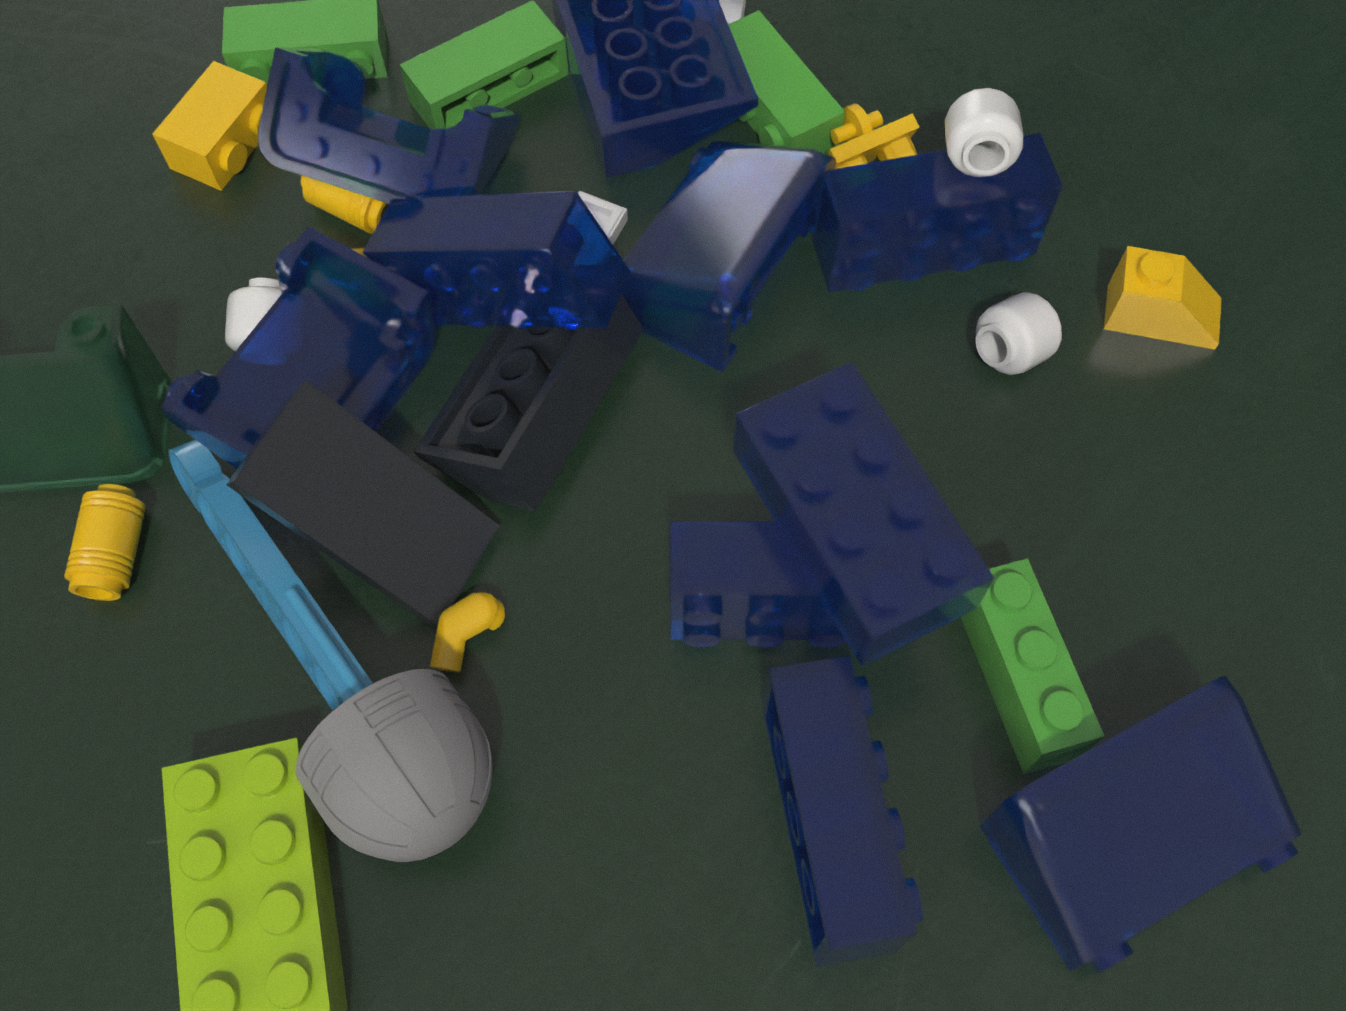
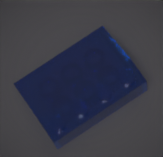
(652, 75)

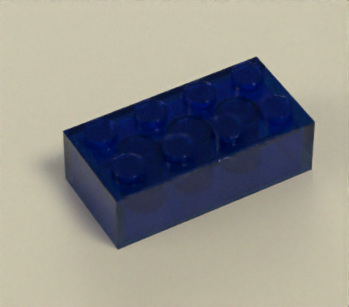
(930, 217)
(504, 259)
(859, 513)
(742, 586)
(838, 813)

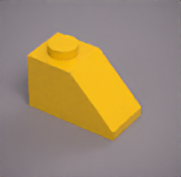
(1162, 299)

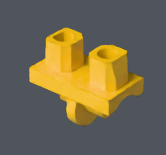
(866, 144)

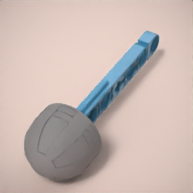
(397, 759)

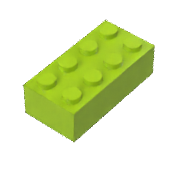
(251, 885)

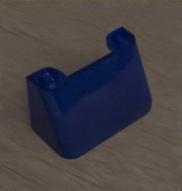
(321, 131)
(721, 243)
(337, 324)
(1144, 824)

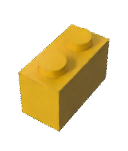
(213, 126)

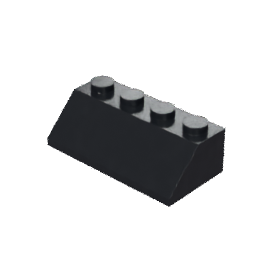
(526, 406)

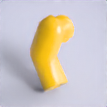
(460, 623)

